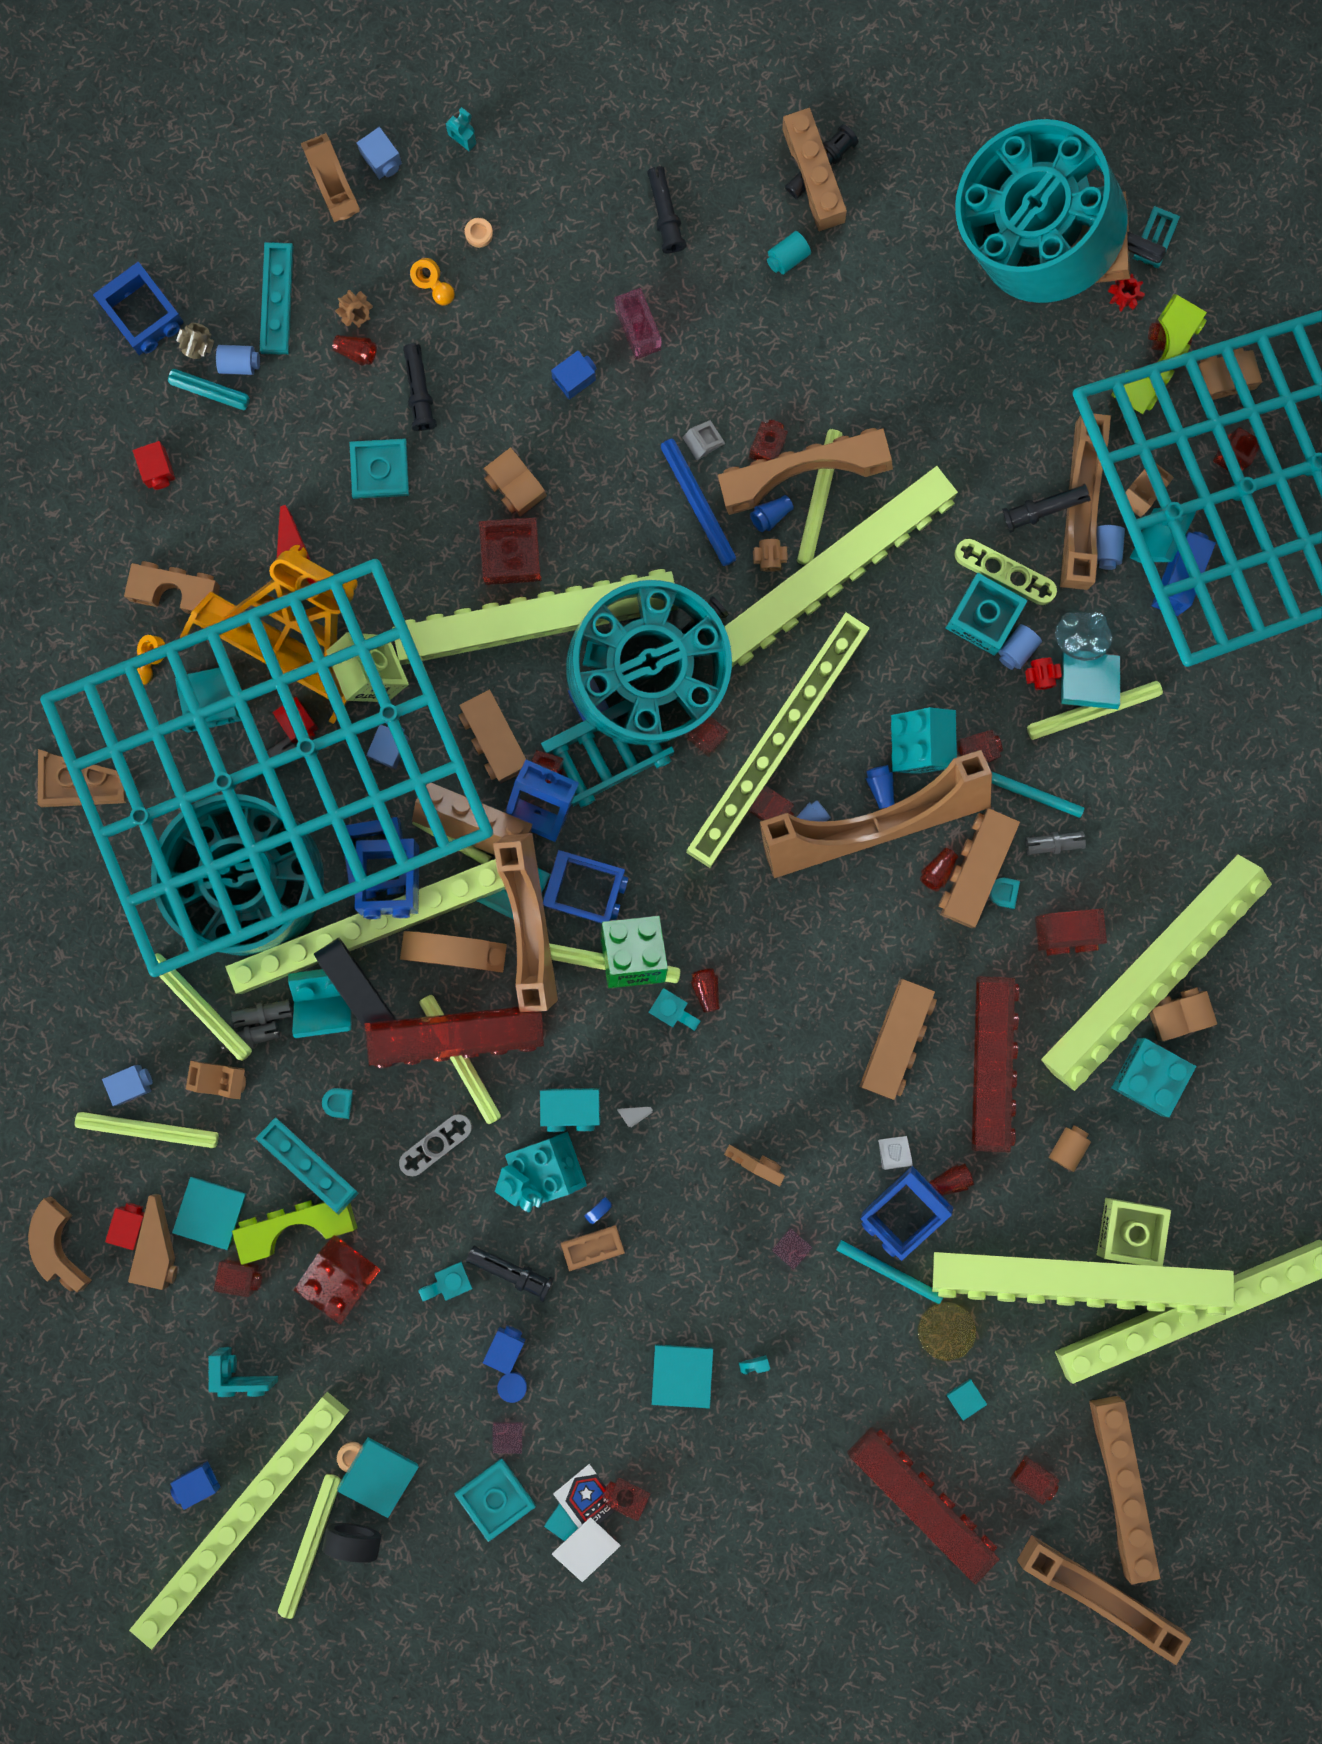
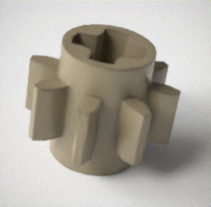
(195, 341)

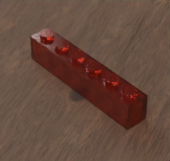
(452, 1035)
(994, 1064)
(923, 1505)

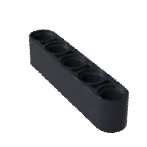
(353, 984)

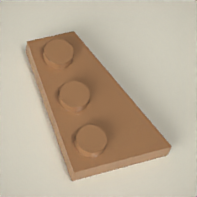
(57, 787)
(764, 1167)

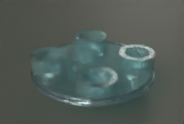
(1086, 640)

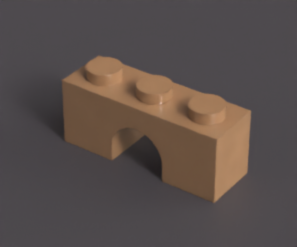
(148, 583)

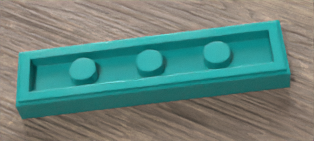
(276, 298)
(307, 1166)

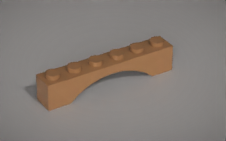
(860, 454)
(1080, 538)
(520, 876)
(1129, 1505)
(1104, 1598)

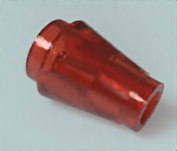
(355, 348)
(938, 870)
(706, 989)
(953, 1180)

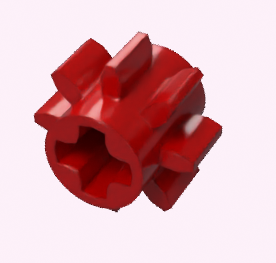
(1126, 299)
(1043, 673)

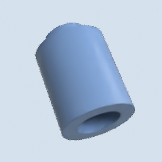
(237, 359)
(1110, 546)
(1019, 647)

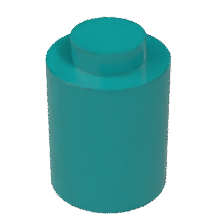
(788, 253)

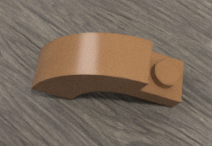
(46, 1246)

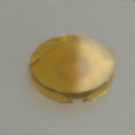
(939, 1323)

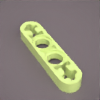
(1007, 567)

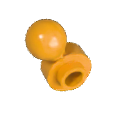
(442, 292)
(146, 644)

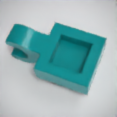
(461, 130)
(671, 1009)
(514, 1188)
(450, 1282)

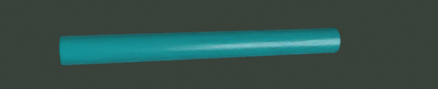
(1037, 795)
(888, 1271)

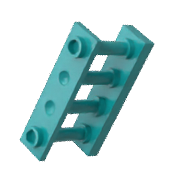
(584, 735)

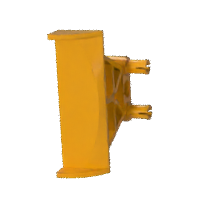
(288, 575)

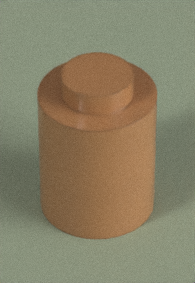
(1070, 1148)

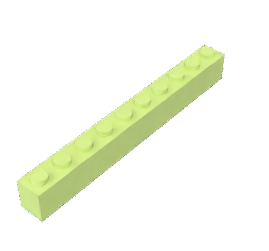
(839, 563)
(520, 619)
(777, 740)
(358, 931)
(1156, 972)
(1083, 1282)
(1163, 1327)
(239, 1520)

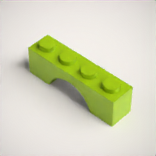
(1179, 322)
(258, 1239)

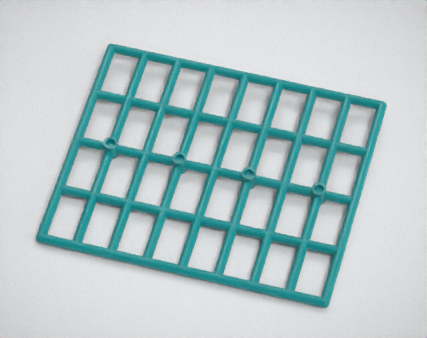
(1240, 491)
(227, 783)

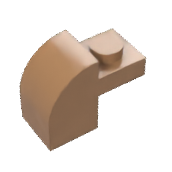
(1141, 491)
(216, 1079)

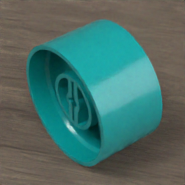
(1041, 210)
(682, 647)
(278, 867)

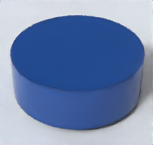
(598, 1210)
(512, 1387)

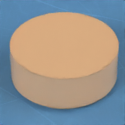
(478, 232)
(347, 1454)

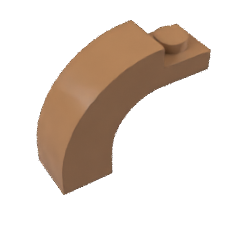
(330, 177)
(453, 951)

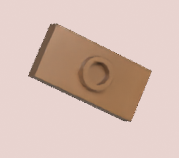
(592, 1247)

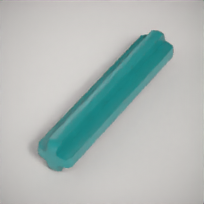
(208, 389)

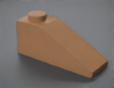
(154, 1250)

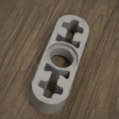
(413, 1152)

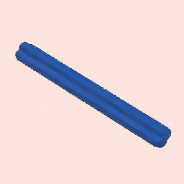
(698, 502)

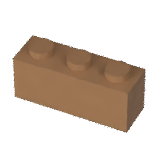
(492, 736)

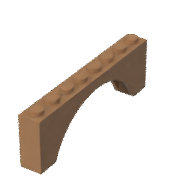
(955, 793)

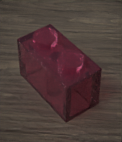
(638, 323)

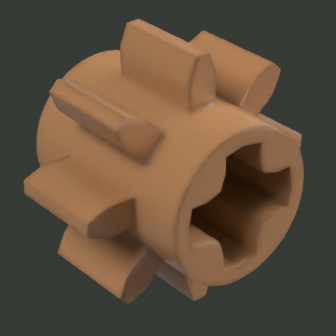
(347, 305)
(770, 555)

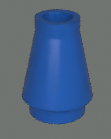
(770, 513)
(881, 784)

